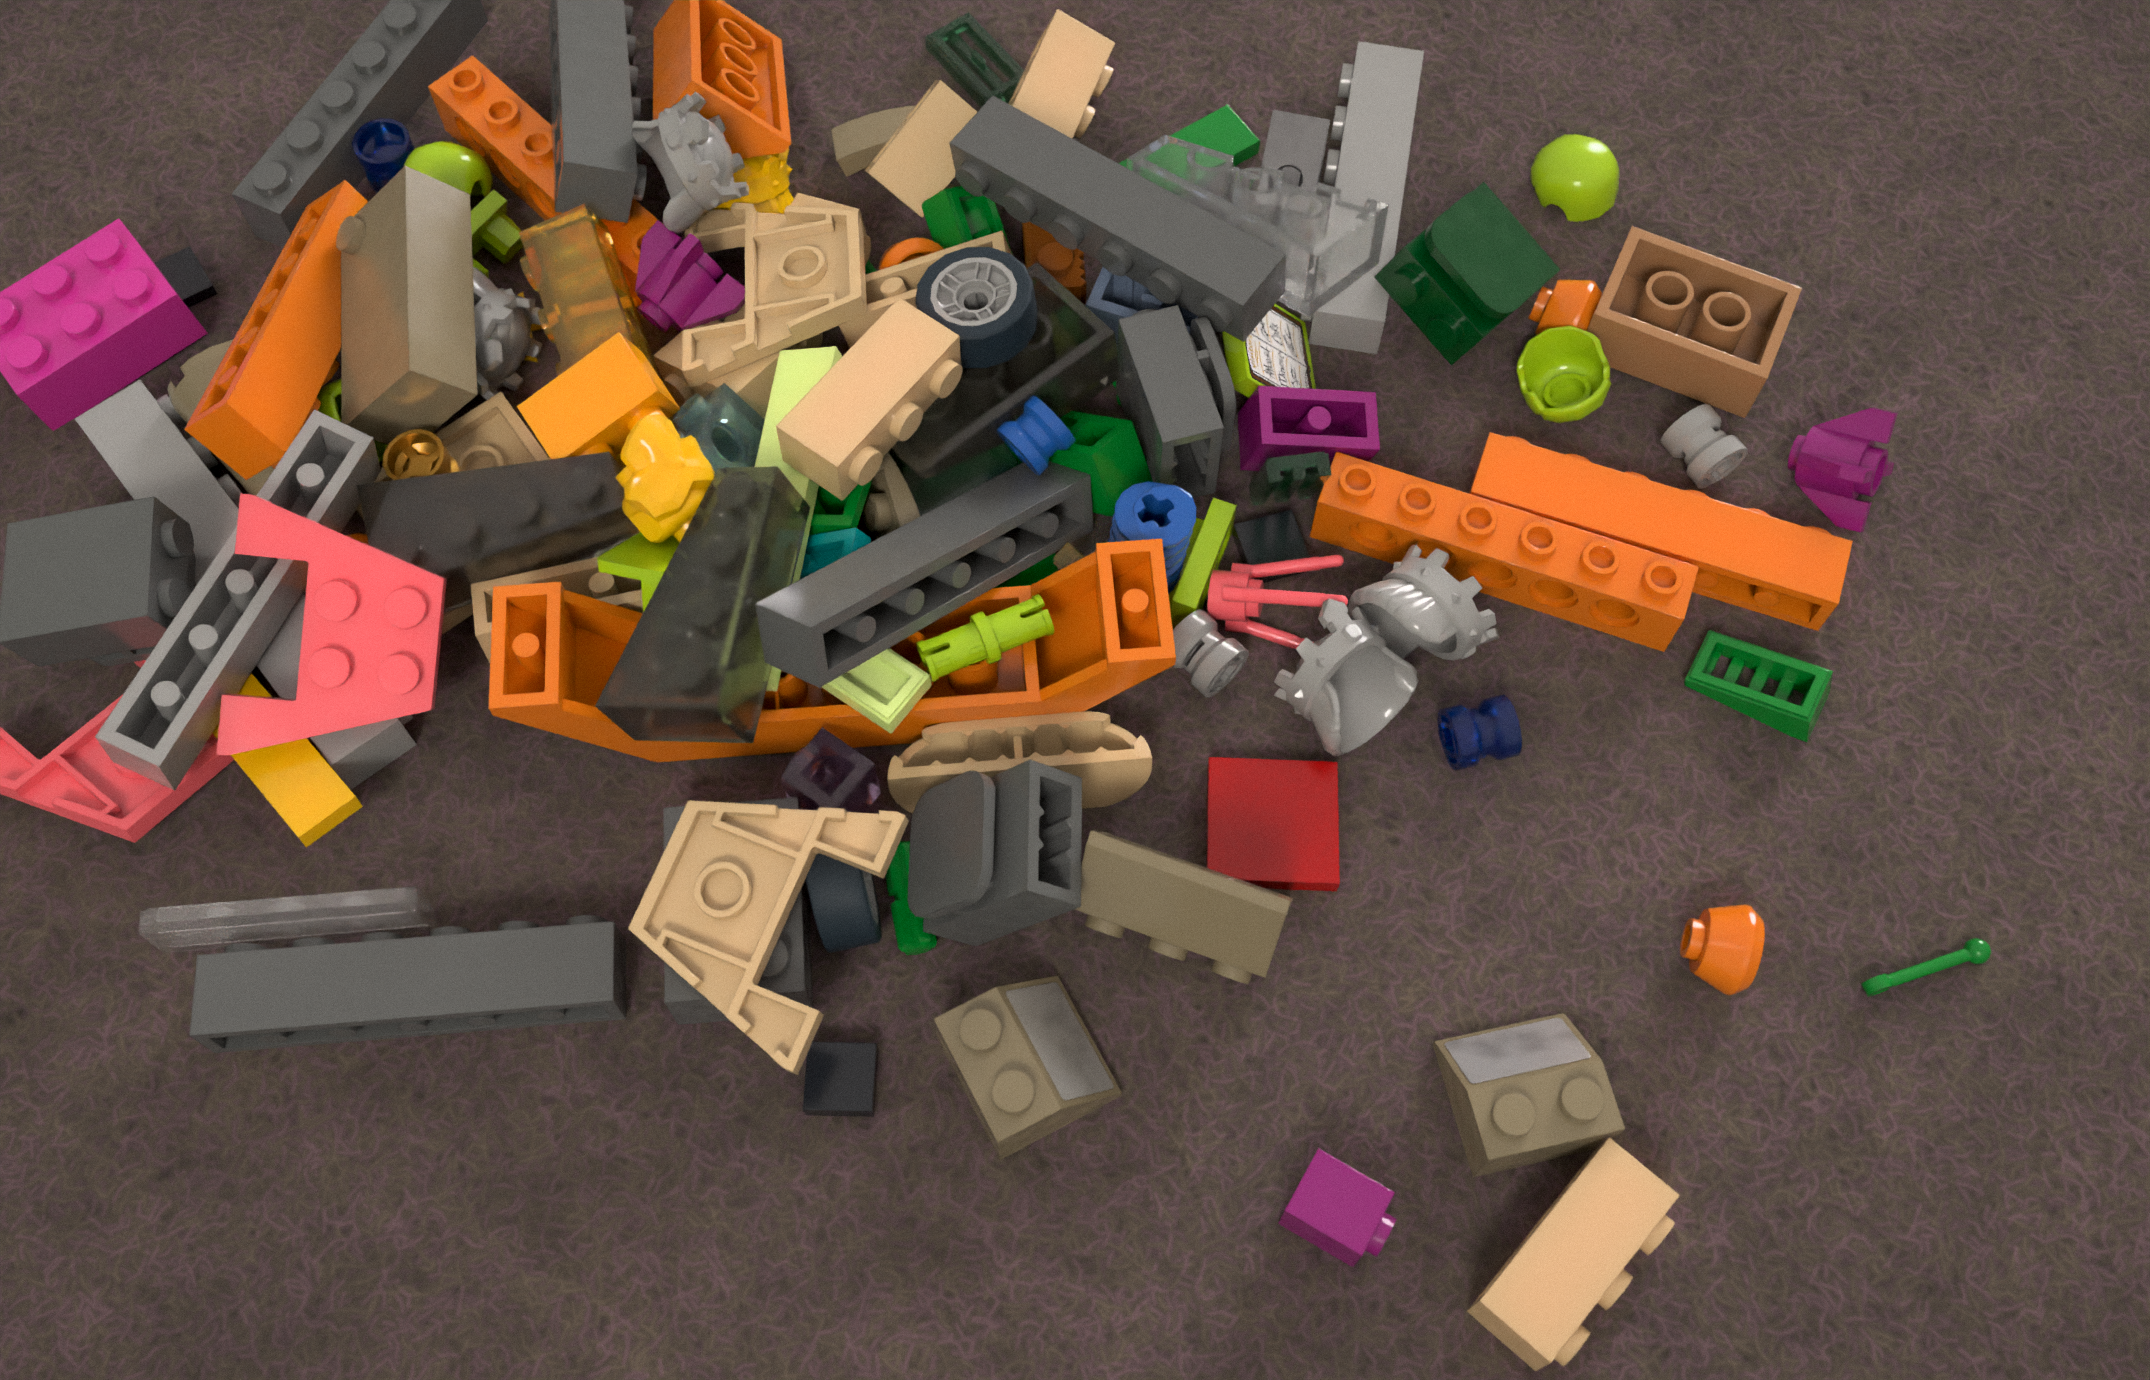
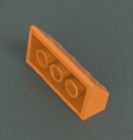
(732, 65)

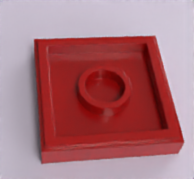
(1274, 822)

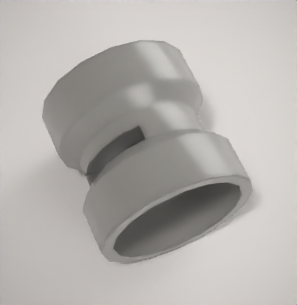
(1705, 448)
(1206, 653)

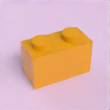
(597, 401)

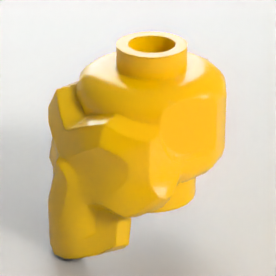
(662, 478)

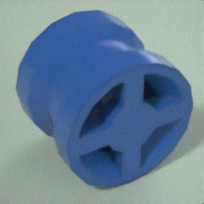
(1036, 435)

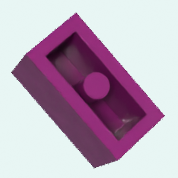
(1306, 421)

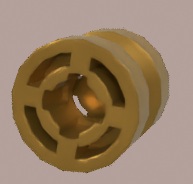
(417, 455)

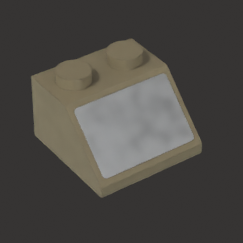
(1025, 1061)
(1527, 1093)

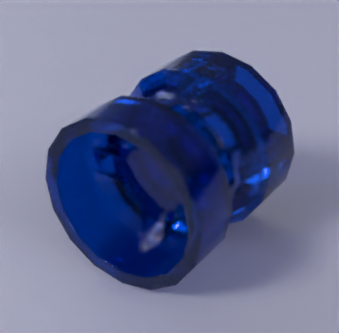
(382, 150)
(1479, 732)

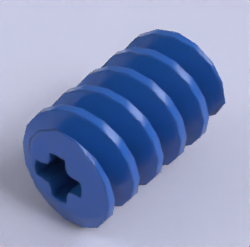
(1157, 512)

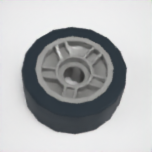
(982, 299)
(843, 904)

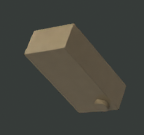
(407, 308)

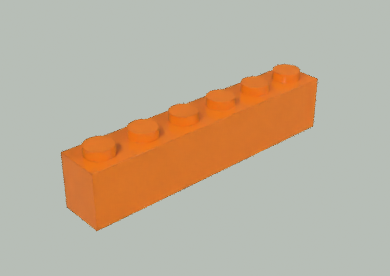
(283, 346)
(1739, 551)

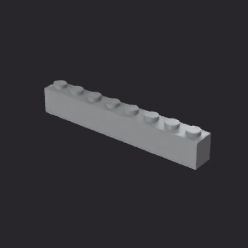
(152, 459)

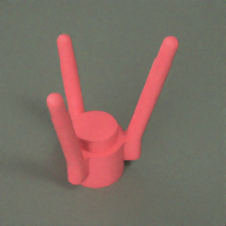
(1237, 595)

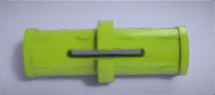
(985, 637)

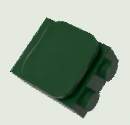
(1466, 272)

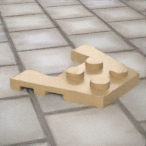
(798, 282)
(729, 892)

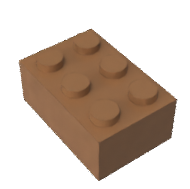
(1692, 321)

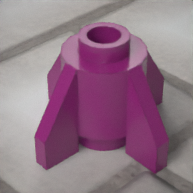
(681, 282)
(1841, 462)

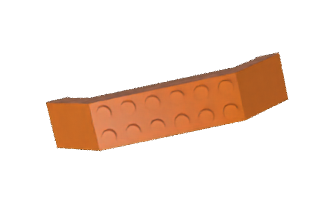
(1109, 634)

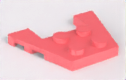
(364, 634)
(89, 788)

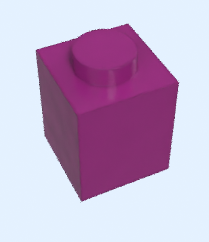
(1339, 1210)

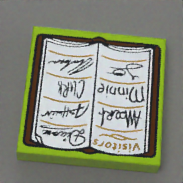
(1271, 355)

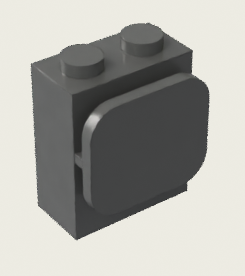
(1176, 396)
(95, 582)
(996, 852)

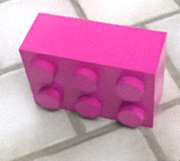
(89, 325)

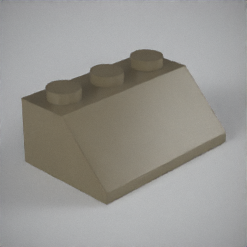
(1180, 906)

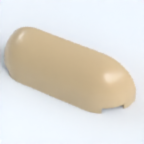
(1079, 743)

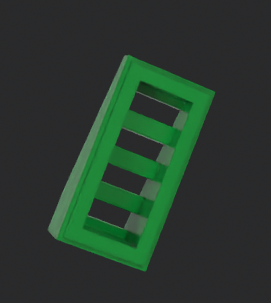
(1788, 671)

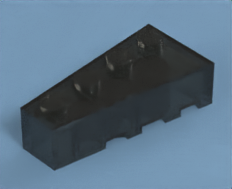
(499, 519)
(698, 649)

